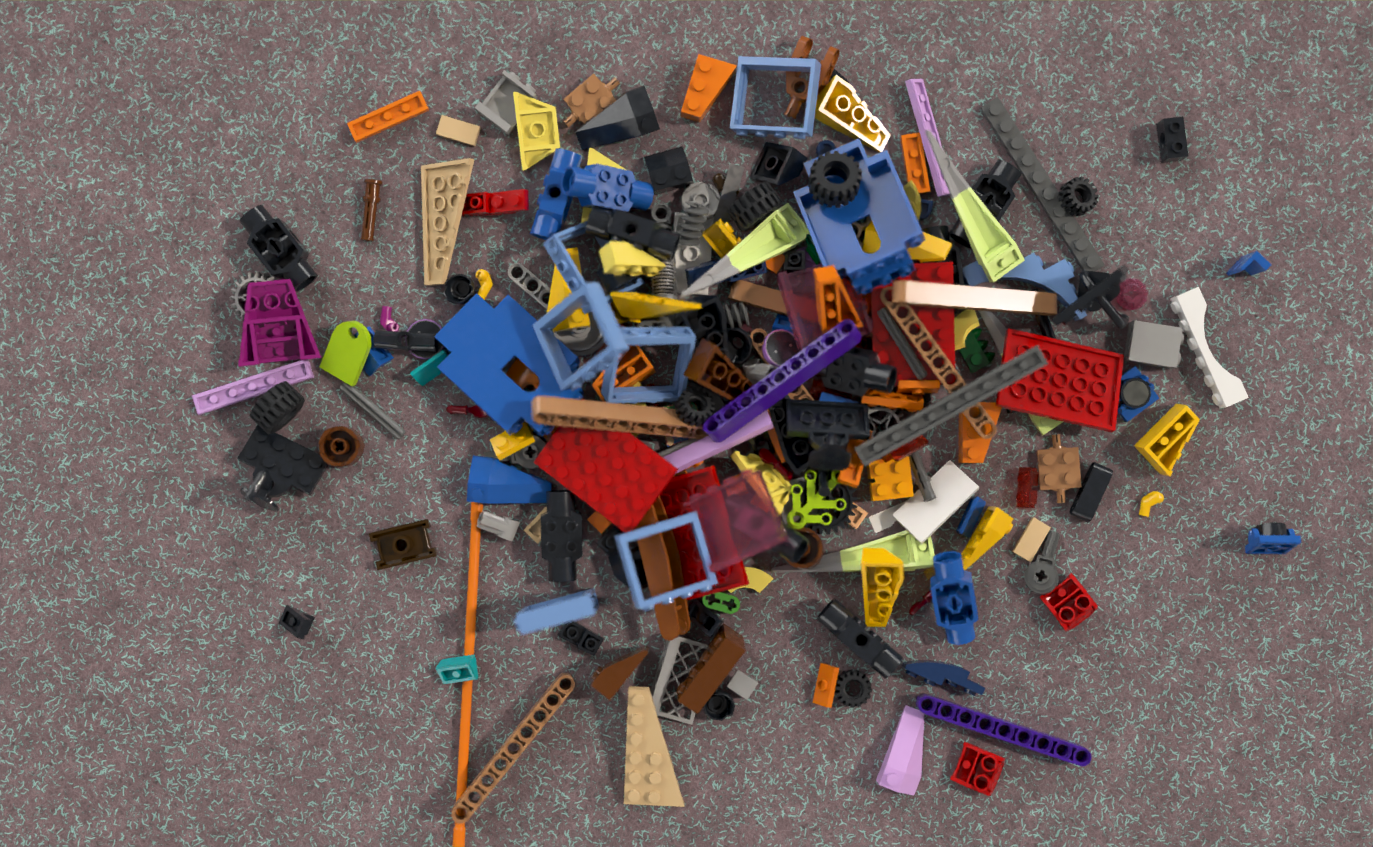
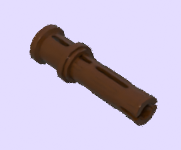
(371, 200)

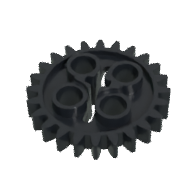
(842, 516)

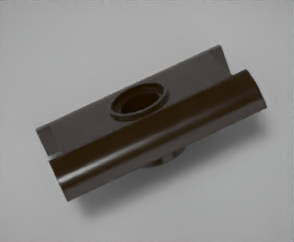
(417, 544)

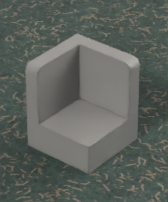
(742, 684)

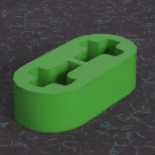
(722, 607)

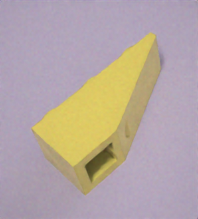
(626, 259)

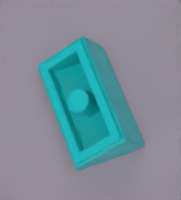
(429, 370)
(458, 669)

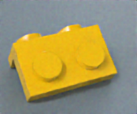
(721, 237)
(508, 444)

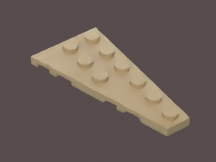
(442, 206)
(648, 764)

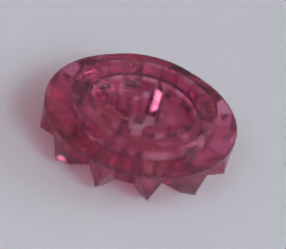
(1126, 301)

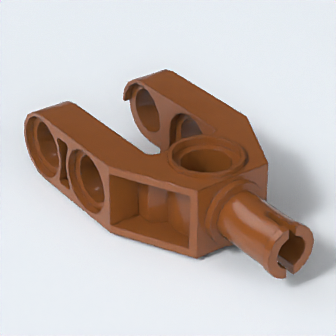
(793, 78)

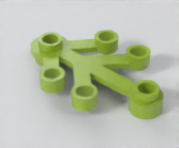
(814, 501)

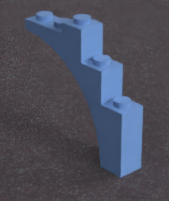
(1052, 279)

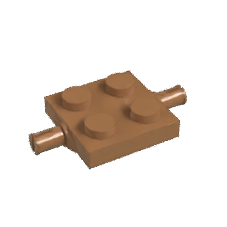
(589, 99)
(1059, 468)

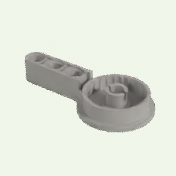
(578, 341)

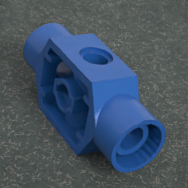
(607, 188)
(554, 211)
(953, 598)

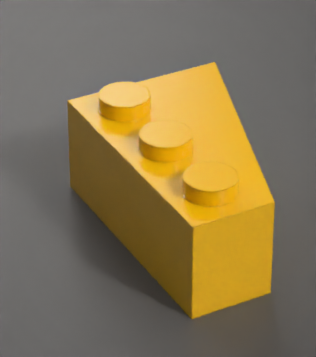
(1166, 439)

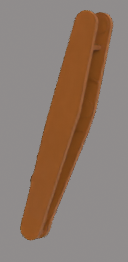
(664, 573)

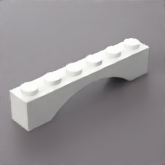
(1191, 310)

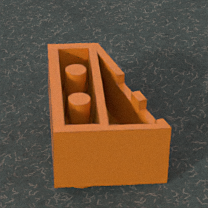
(705, 86)
(832, 299)
(631, 368)
(971, 446)

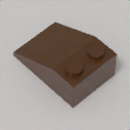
(615, 673)

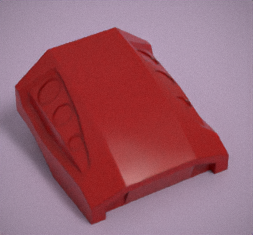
(1072, 601)
(978, 769)

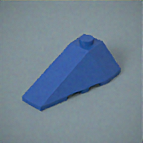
(498, 483)

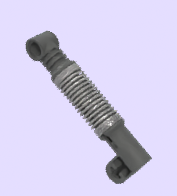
(664, 281)

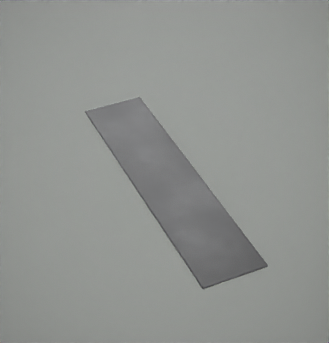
(728, 193)

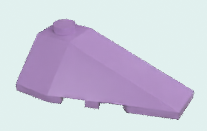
(903, 759)

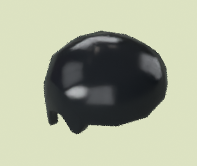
(459, 289)
(719, 706)

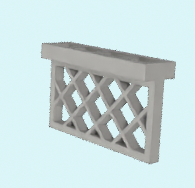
(663, 674)

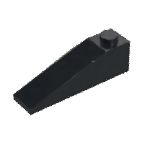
(622, 120)
(708, 321)
(794, 448)

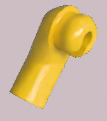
(485, 283)
(1149, 500)

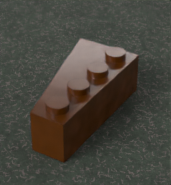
(716, 372)
(711, 668)

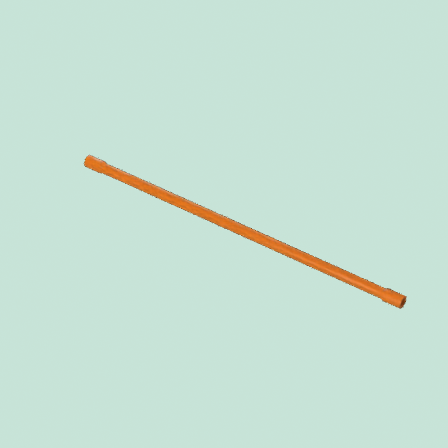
(462, 774)

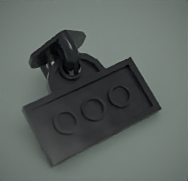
(1094, 293)
(831, 424)
(279, 465)

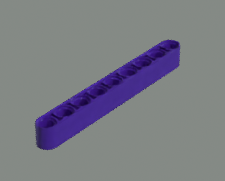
(782, 381)
(1010, 735)

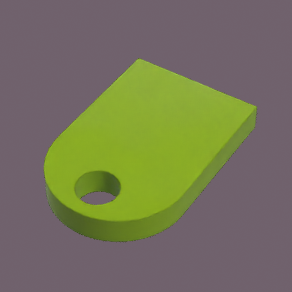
(346, 353)

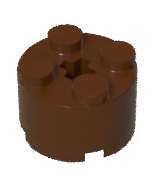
(330, 447)
(813, 554)

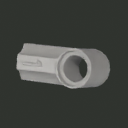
(757, 371)
(501, 526)

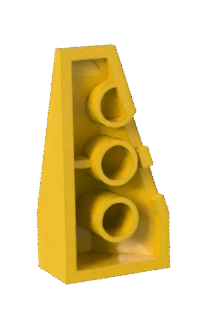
(560, 291)
(647, 306)

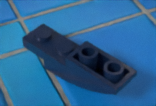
(697, 272)
(937, 671)

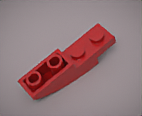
(496, 203)

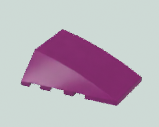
(275, 325)

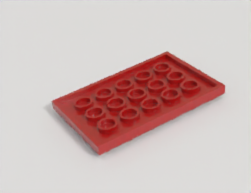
(936, 320)
(1074, 387)
(607, 471)
(673, 498)

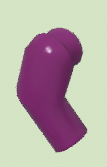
(386, 320)

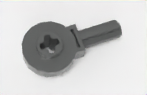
(522, 456)
(1046, 565)

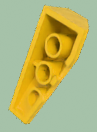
(845, 112)
(930, 250)
(988, 532)
(881, 583)

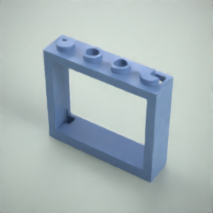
(774, 64)
(567, 267)
(608, 325)
(652, 394)
(686, 591)
(557, 611)

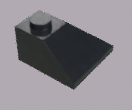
(778, 164)
(618, 569)

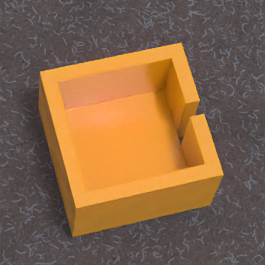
(891, 479)

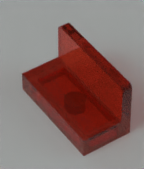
(906, 449)

